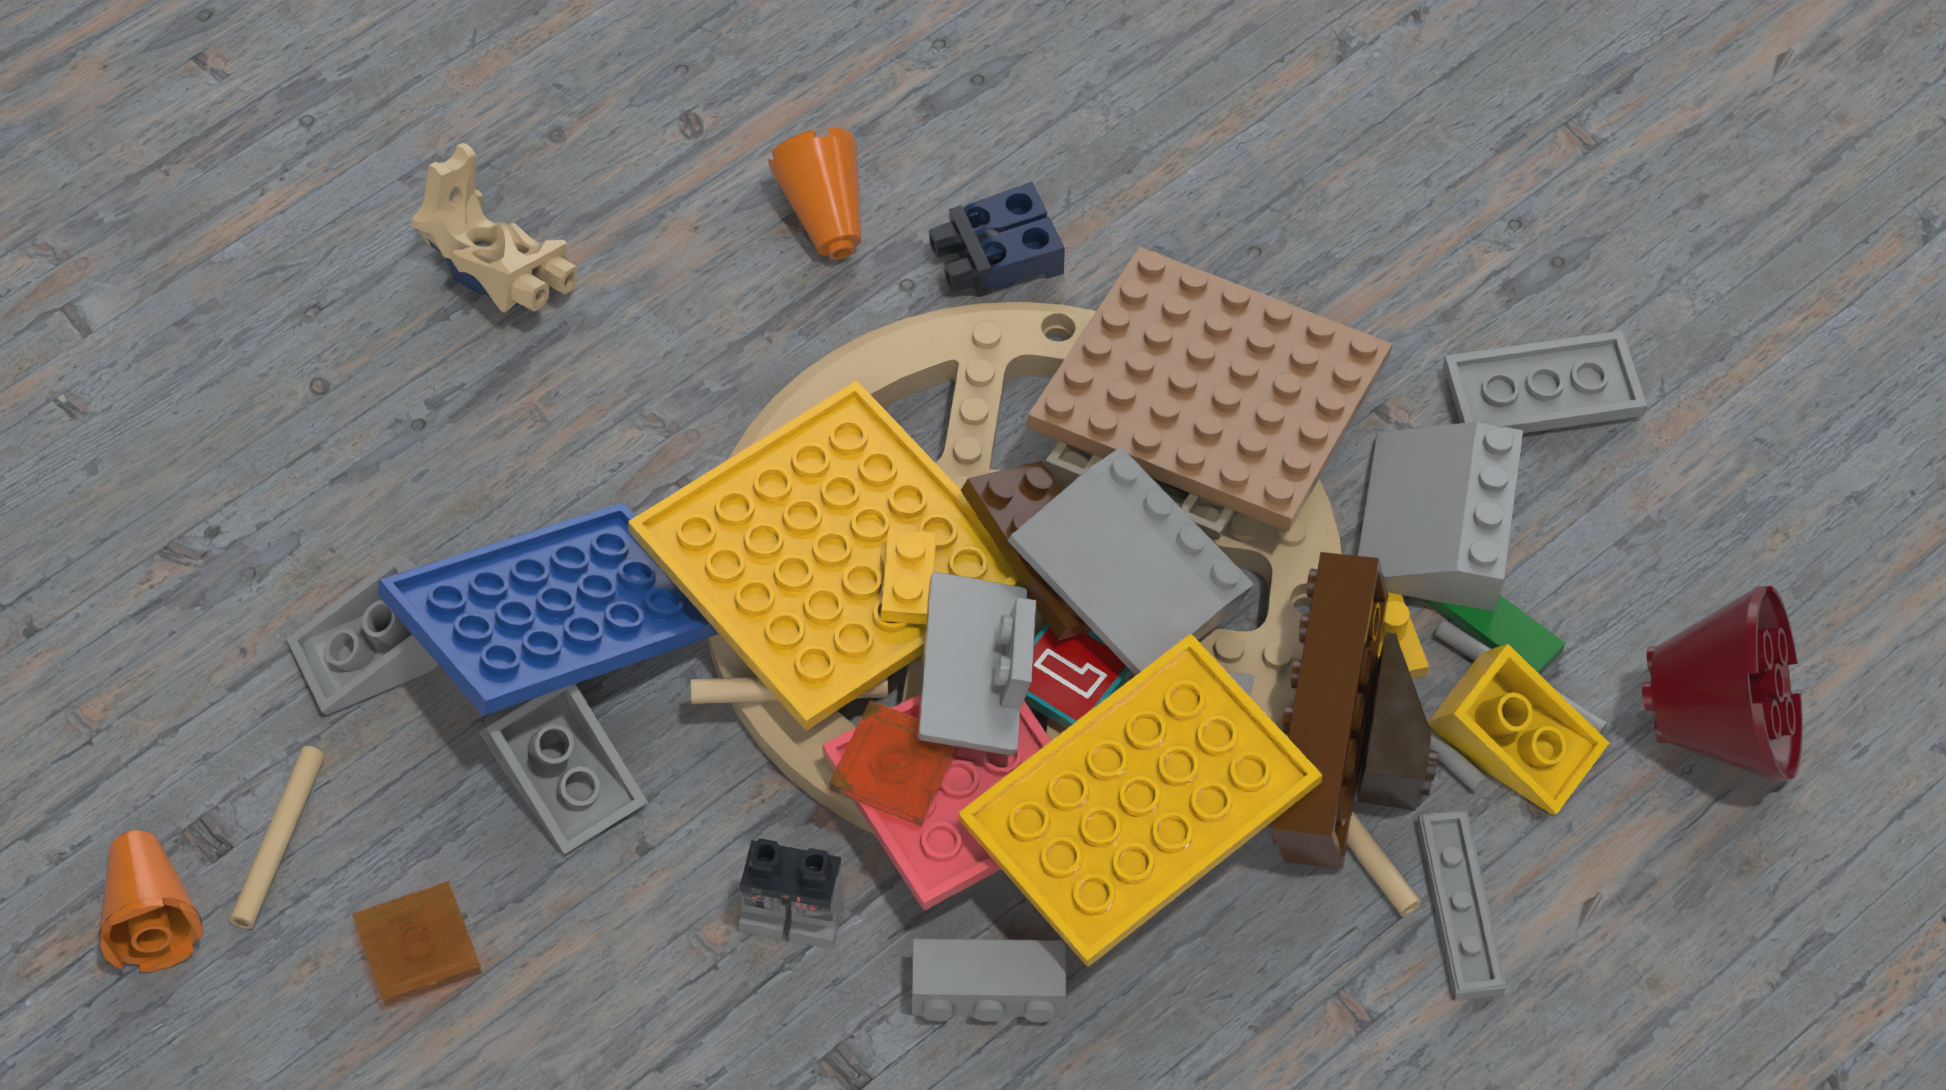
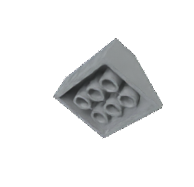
(1443, 511)
(1131, 561)

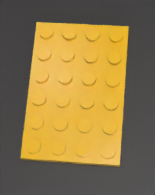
(1139, 799)

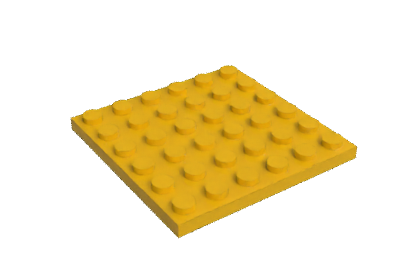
(794, 544)

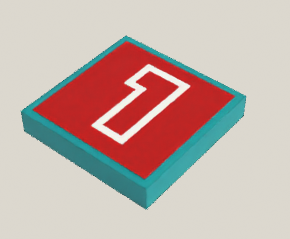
(1072, 675)

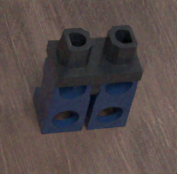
(999, 241)

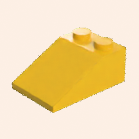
(1518, 729)

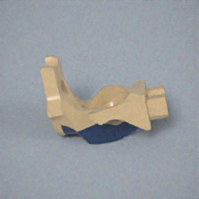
(513, 267)

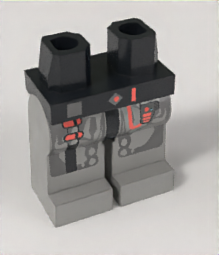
(793, 880)

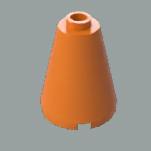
(822, 188)
(145, 906)

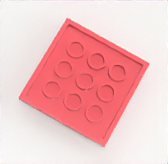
(942, 853)

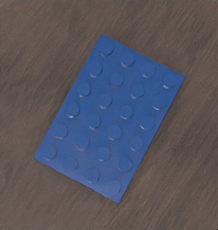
(544, 609)

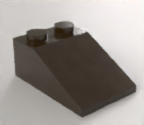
(1398, 737)

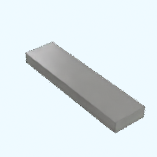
(1461, 905)

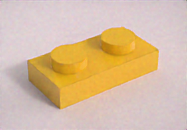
(907, 576)

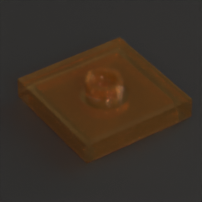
(891, 765)
(416, 943)

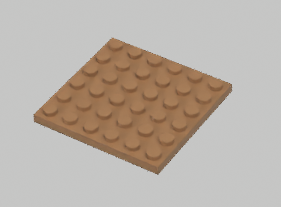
(1211, 387)

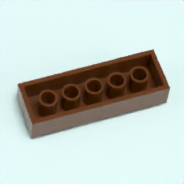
(1332, 703)

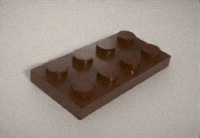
(1003, 505)

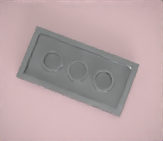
(1547, 383)

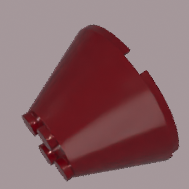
(1728, 687)

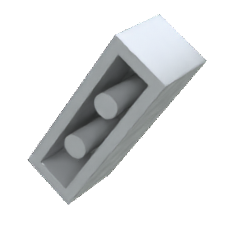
(988, 979)

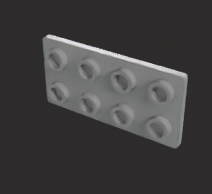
(975, 663)

